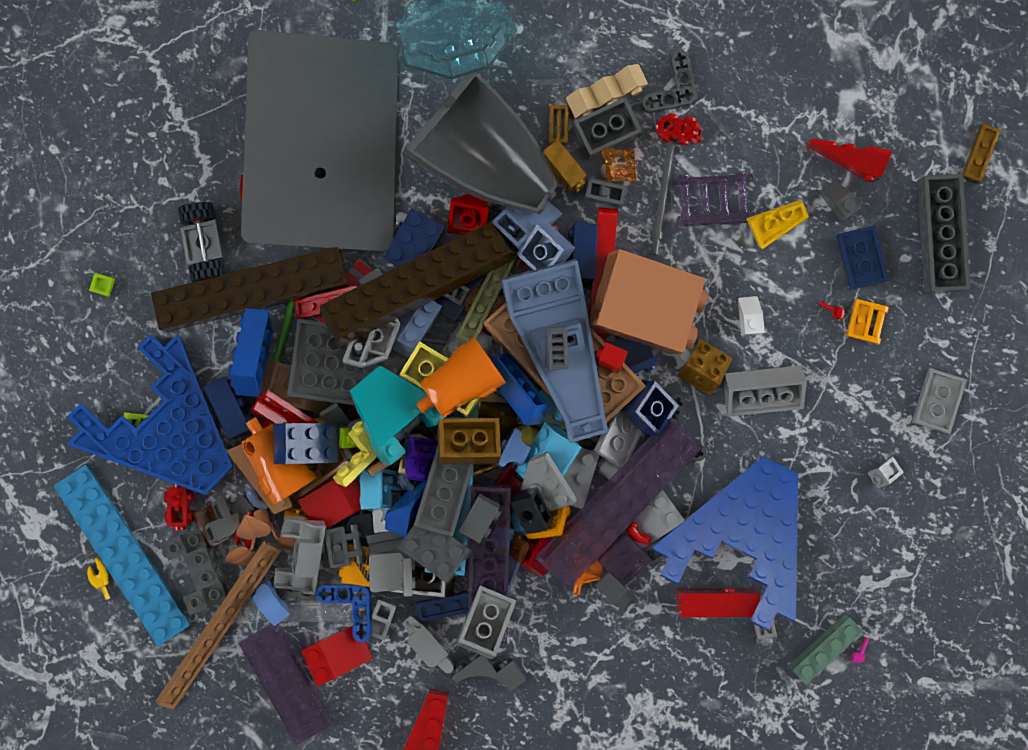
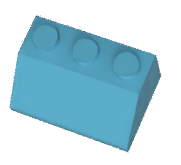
(556, 443)

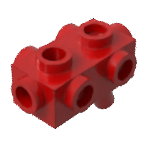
(683, 131)
(178, 501)

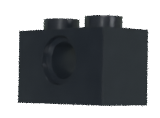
(531, 510)

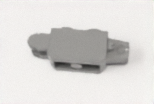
(428, 645)

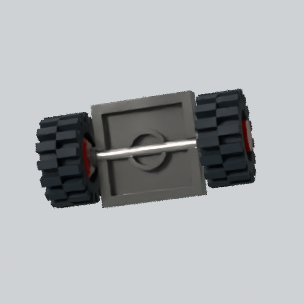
(201, 241)

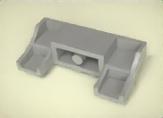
(306, 555)

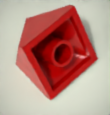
(467, 214)

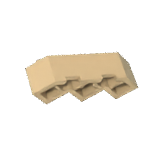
(607, 91)

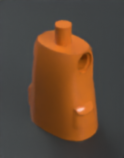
(460, 379)
(275, 480)

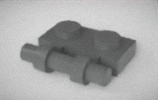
(338, 548)

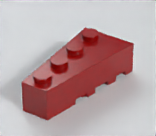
(429, 723)

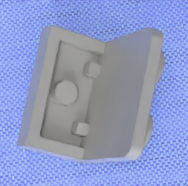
(391, 572)

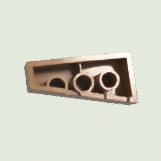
(243, 463)

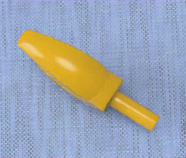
(100, 580)

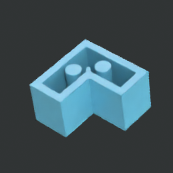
(377, 490)

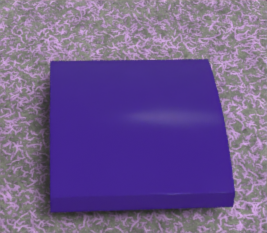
(419, 457)

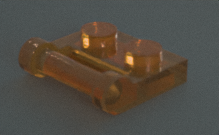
(619, 171)

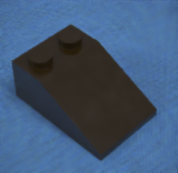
(430, 584)

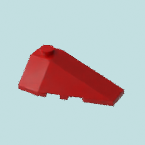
(864, 163)

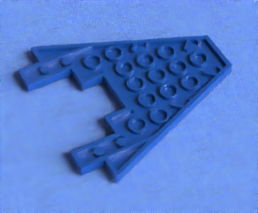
(176, 440)
(756, 518)

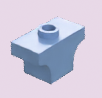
(513, 449)

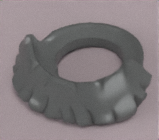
(290, 595)

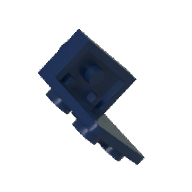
(638, 356)

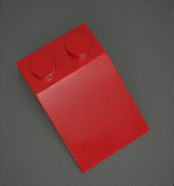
(332, 502)
(335, 655)

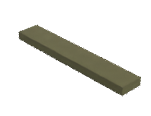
(485, 301)

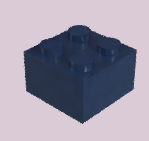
(650, 409)

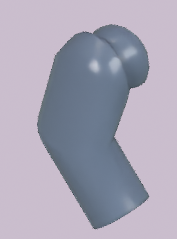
(254, 499)

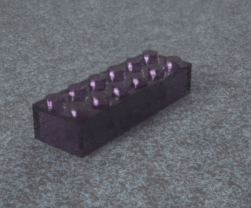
(286, 682)

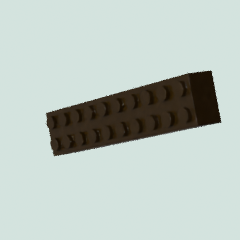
(414, 284)
(251, 289)

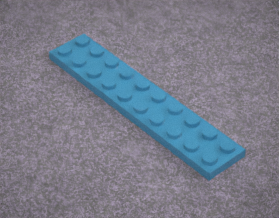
(122, 555)

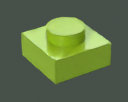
(102, 284)
(344, 439)

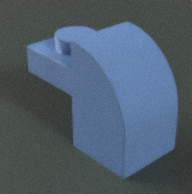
(270, 603)

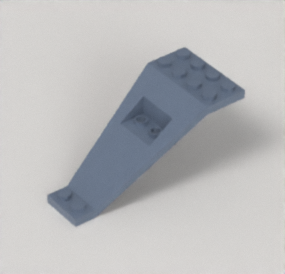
(557, 299)

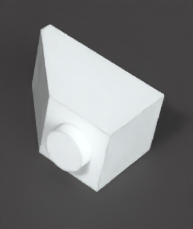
(750, 316)

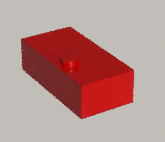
(716, 602)

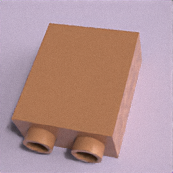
(648, 302)

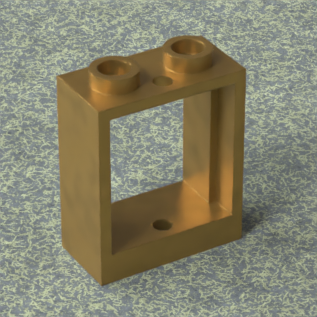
(565, 167)

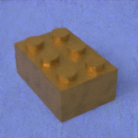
(469, 441)

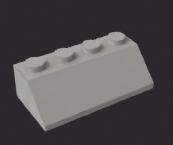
(764, 390)

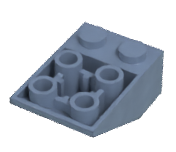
(518, 224)

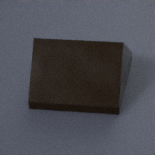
(500, 410)

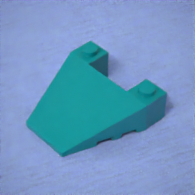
(386, 407)

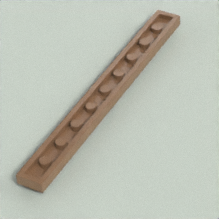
(218, 625)

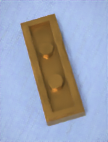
(980, 153)

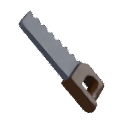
(517, 556)

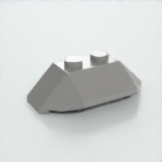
(373, 346)

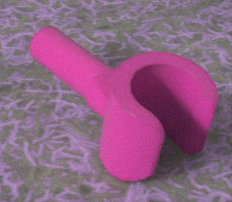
(859, 657)

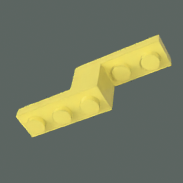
(360, 460)

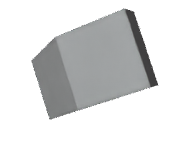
(382, 619)

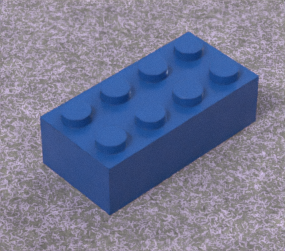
(251, 352)

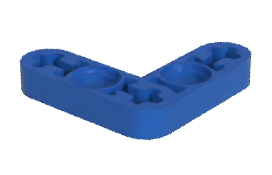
(357, 603)

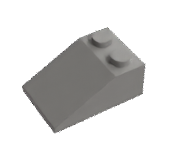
(657, 518)
(486, 622)

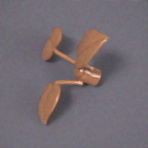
(254, 527)

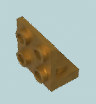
(705, 367)

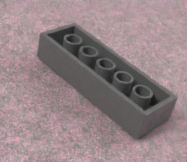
(943, 233)

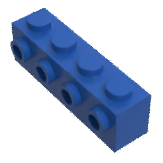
(520, 391)

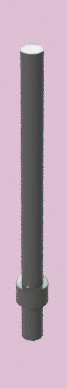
(657, 234)

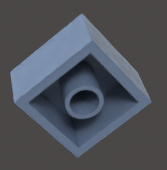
(545, 247)

